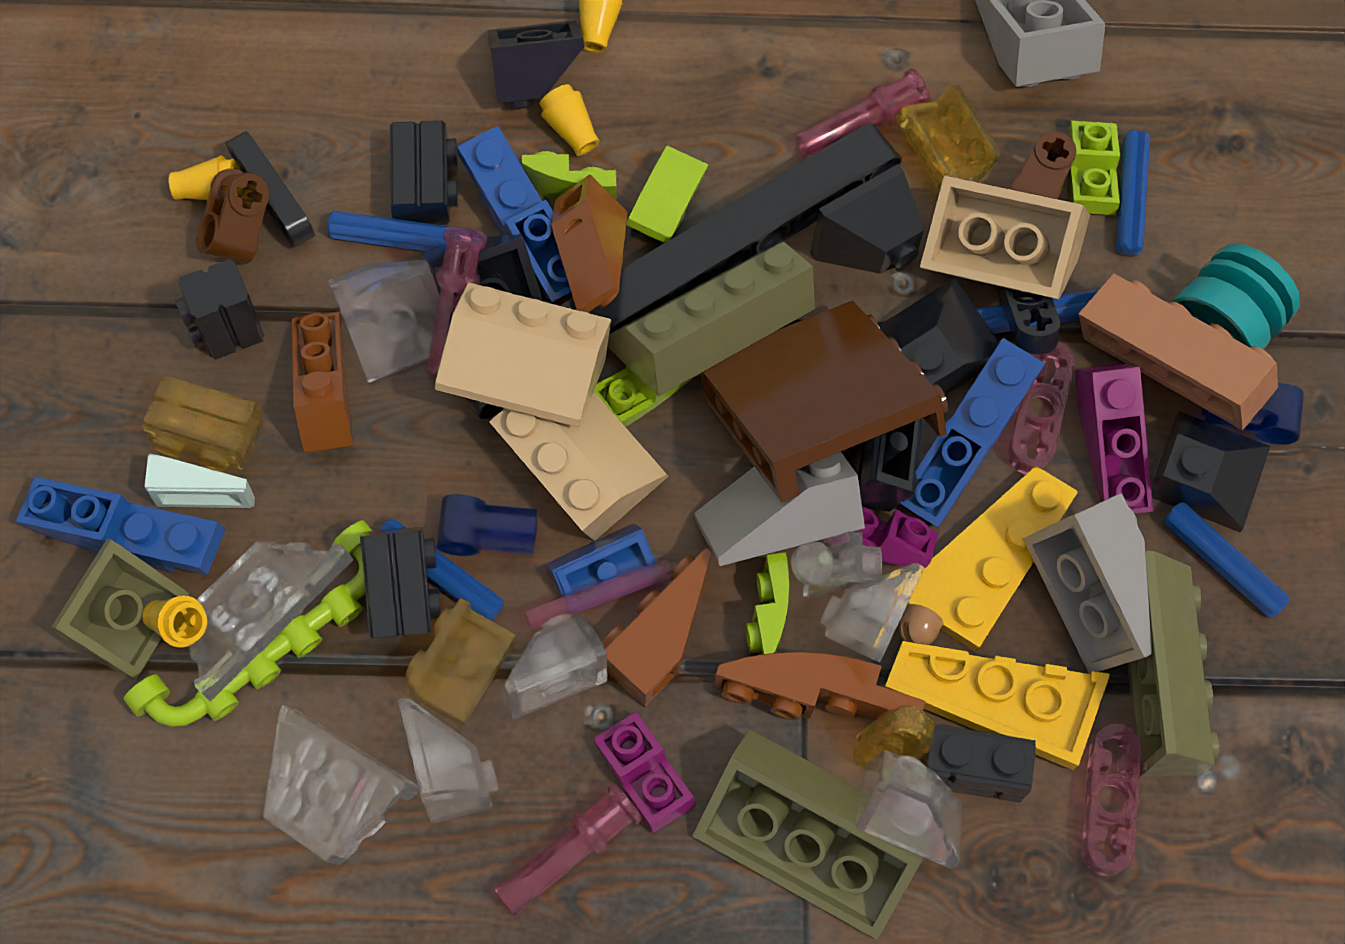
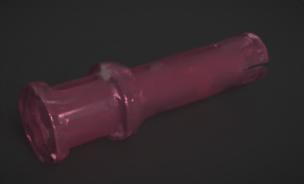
(879, 107)
(454, 278)
(587, 835)

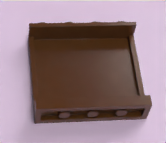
(818, 393)

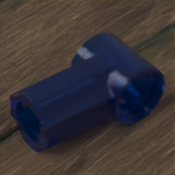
(1277, 420)
(472, 526)

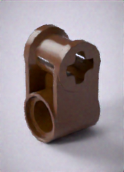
(1044, 176)
(233, 222)

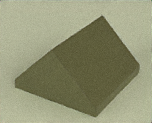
(108, 607)

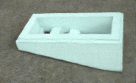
(188, 485)

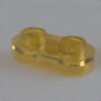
(899, 731)

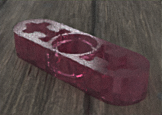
(1026, 421)
(1122, 838)

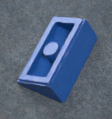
(601, 560)

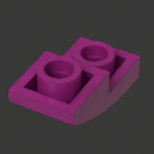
(901, 538)
(644, 772)

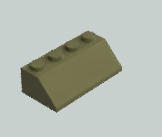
(716, 318)
(1169, 684)
(801, 834)

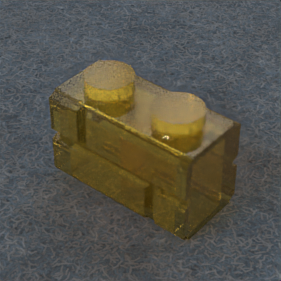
(202, 424)

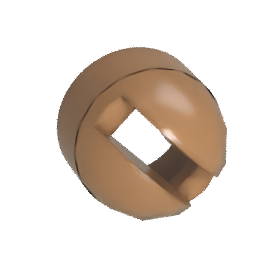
(919, 624)

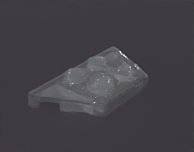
(256, 603)
(327, 788)

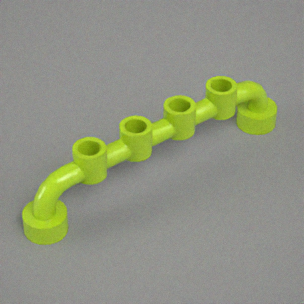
(298, 636)

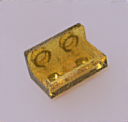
(949, 137)
(459, 662)

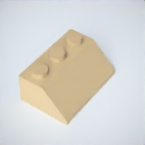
(1005, 237)
(523, 354)
(588, 469)

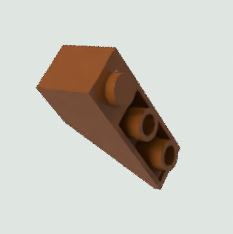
(590, 241)
(320, 382)
(654, 644)

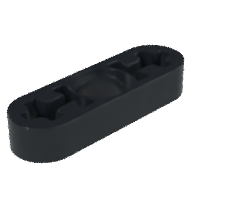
(281, 203)
(1022, 314)

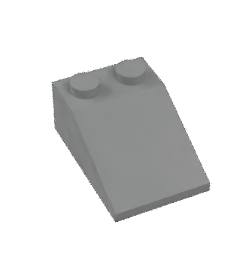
(1043, 38)
(753, 522)
(1098, 582)

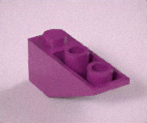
(1116, 432)

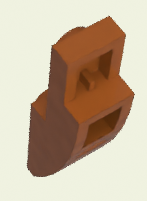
(799, 679)

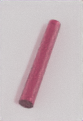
(599, 593)

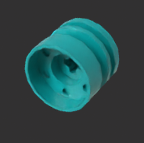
(1242, 294)

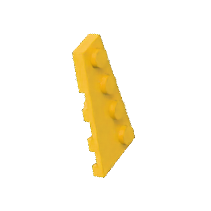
(988, 560)
(1004, 696)

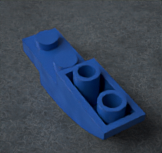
(516, 207)
(972, 431)
(91, 516)

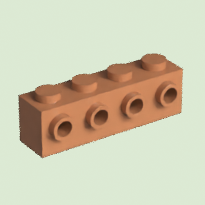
(1180, 350)

